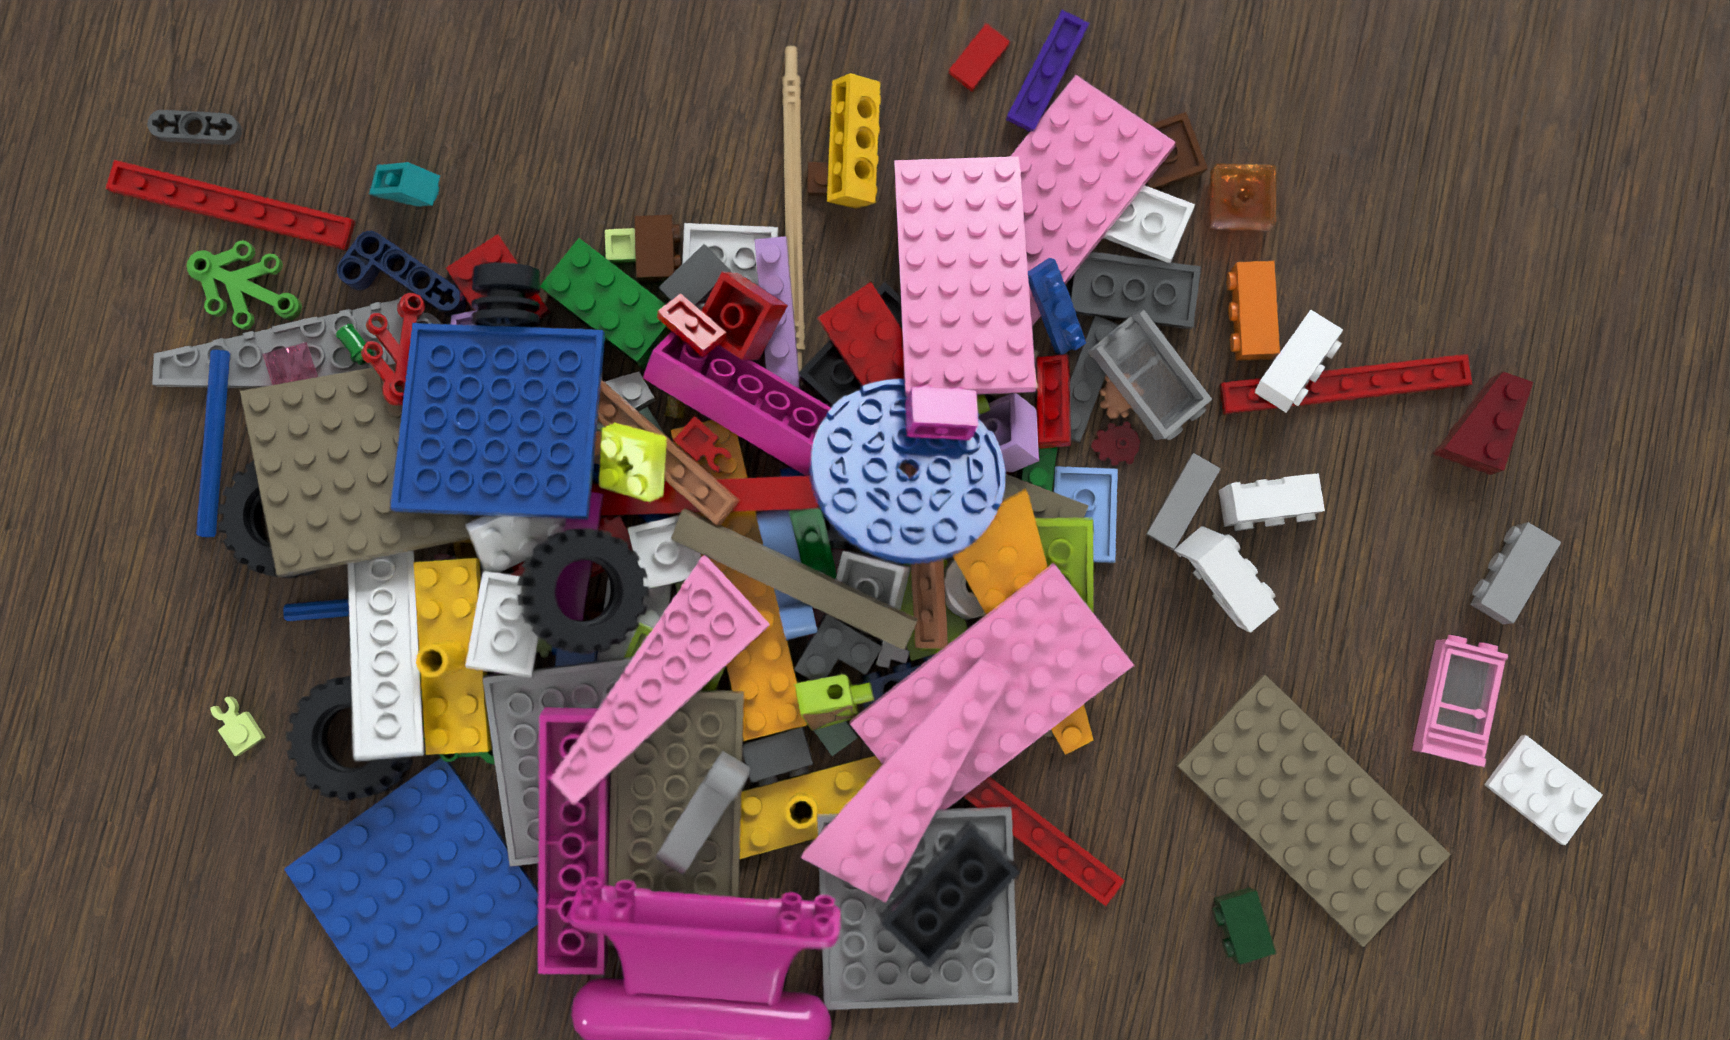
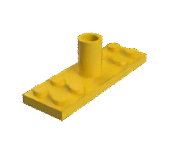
(451, 693)
(768, 809)

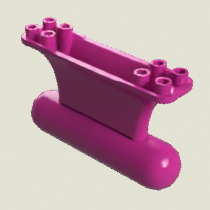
(701, 965)

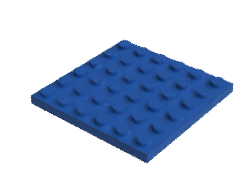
(499, 421)
(417, 891)

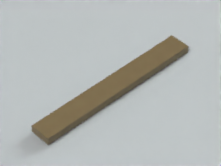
(794, 578)

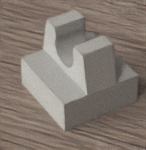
(890, 652)

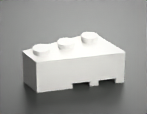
(1271, 501)
(1229, 577)

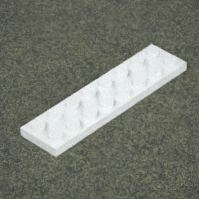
(384, 658)

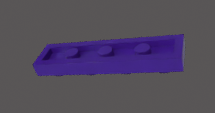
(1047, 71)

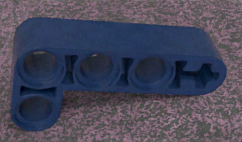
(408, 277)

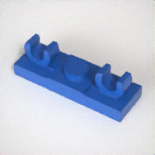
(1055, 307)

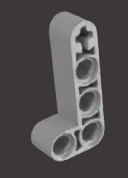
(703, 812)

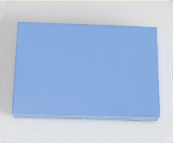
(1098, 490)

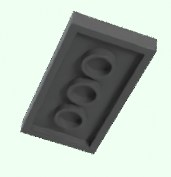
(1125, 285)

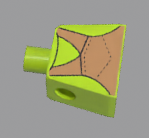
(831, 700)

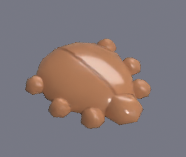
(1114, 401)

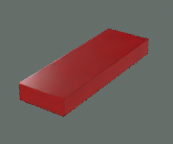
(1053, 401)

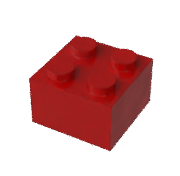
(744, 313)

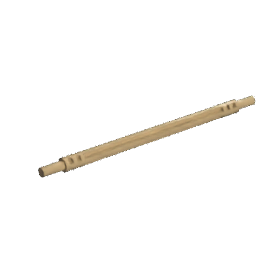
(793, 189)

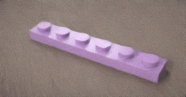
(775, 278)

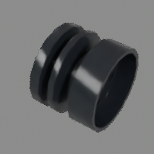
(506, 295)

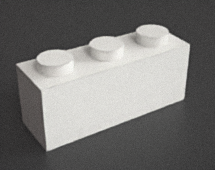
(1300, 362)

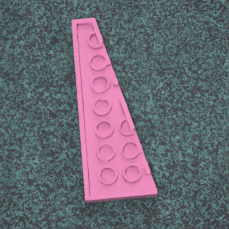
(683, 652)
(888, 816)

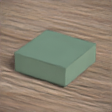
(836, 736)

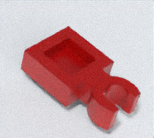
(699, 442)

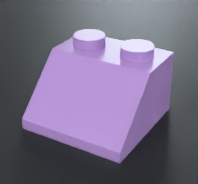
(1015, 429)

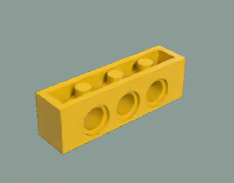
(853, 141)

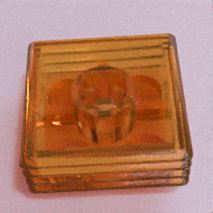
(1258, 185)

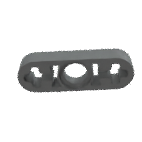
(182, 120)

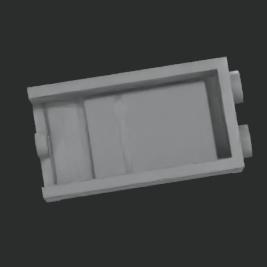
(1151, 376)

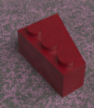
(1489, 425)

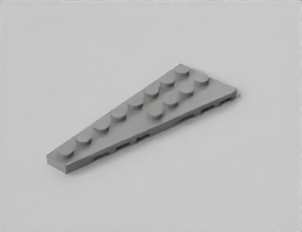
(247, 368)

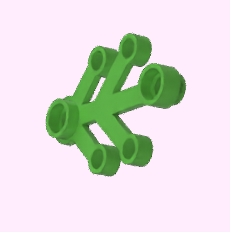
(237, 282)

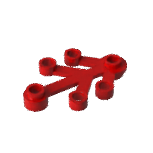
(398, 352)

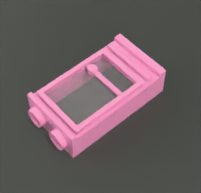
(1459, 700)

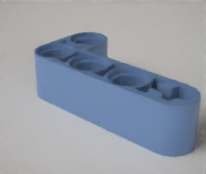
(779, 536)

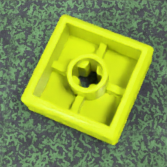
(632, 462)

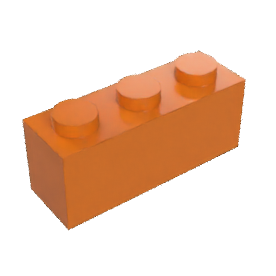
(1253, 310)

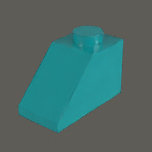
(405, 184)

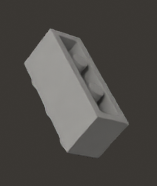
(1514, 572)

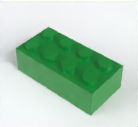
(607, 301)

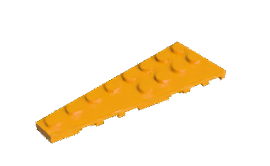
(1003, 563)

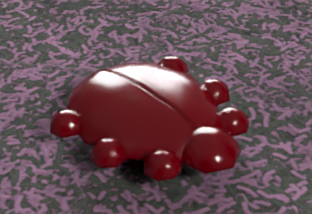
(1117, 443)

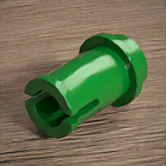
(353, 342)

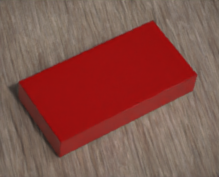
(979, 57)

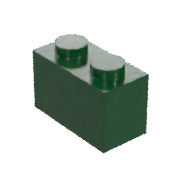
(1243, 926)

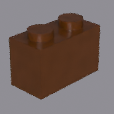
(656, 248)

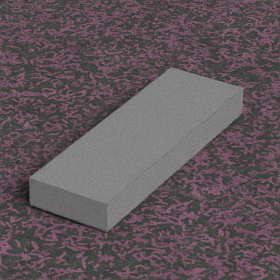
(1183, 501)

